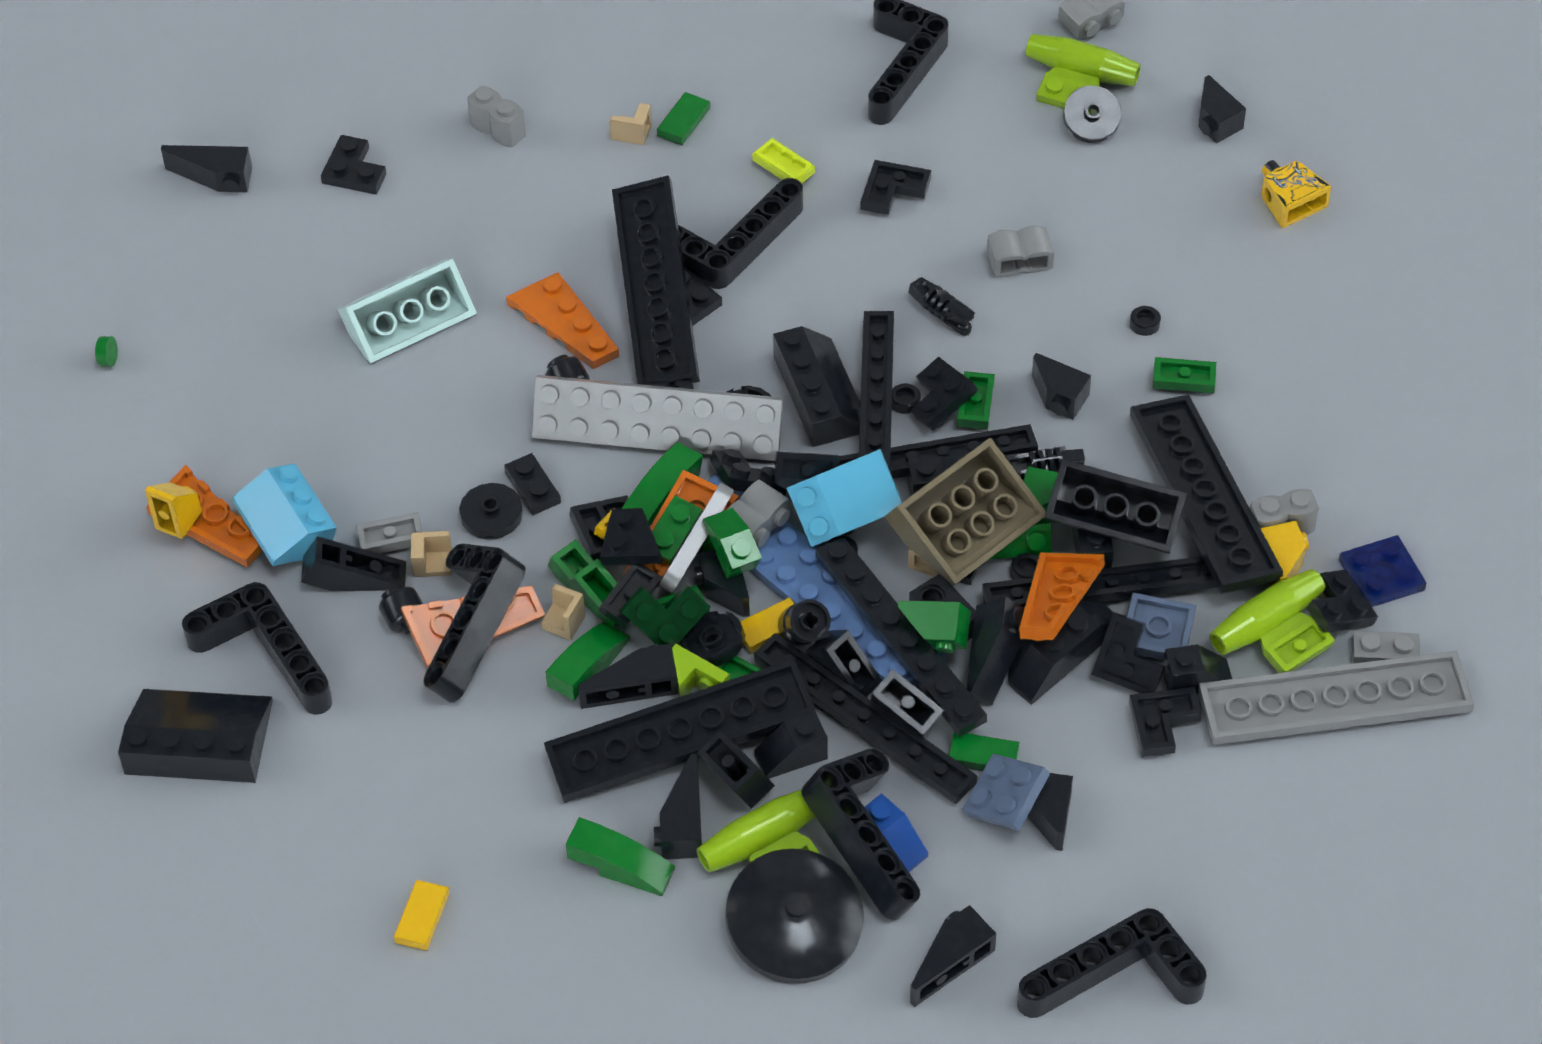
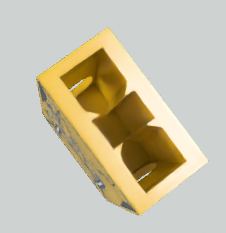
(1293, 192)

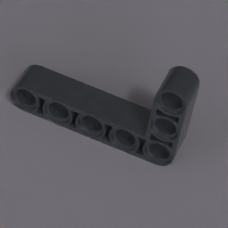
(925, 42)
(725, 261)
(493, 583)
(258, 610)
(834, 802)
(1113, 960)

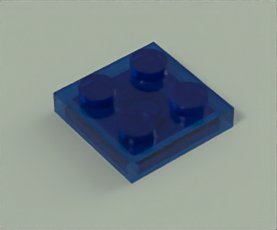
(1383, 570)

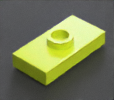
(782, 161)

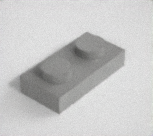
(388, 533)
(1377, 645)

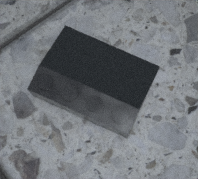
(195, 735)

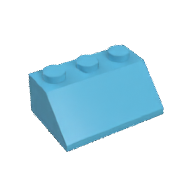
(283, 514)

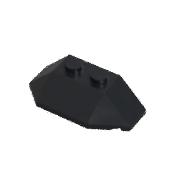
(1046, 662)

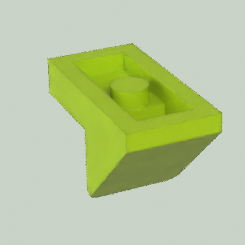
(695, 671)

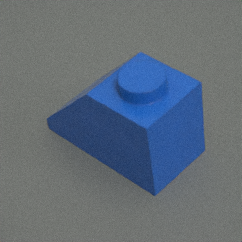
(897, 831)

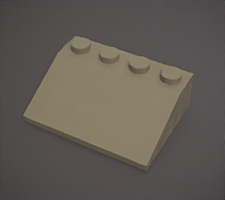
(967, 513)

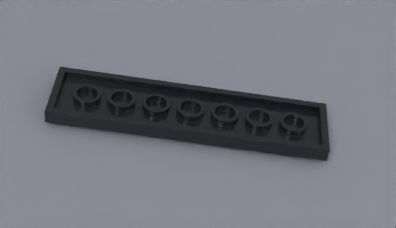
(655, 282)
(1214, 504)
(675, 729)

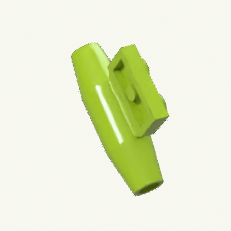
(1077, 65)
(1277, 620)
(759, 832)

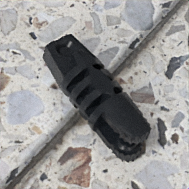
(942, 305)
(1045, 459)

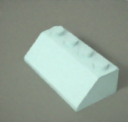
(407, 310)

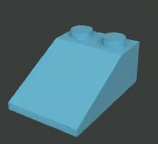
(845, 497)

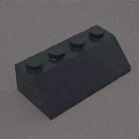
(817, 385)
(1116, 506)

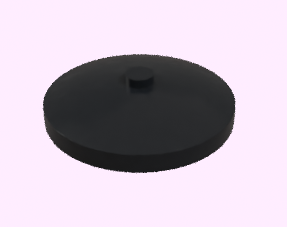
(794, 915)

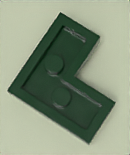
(665, 623)

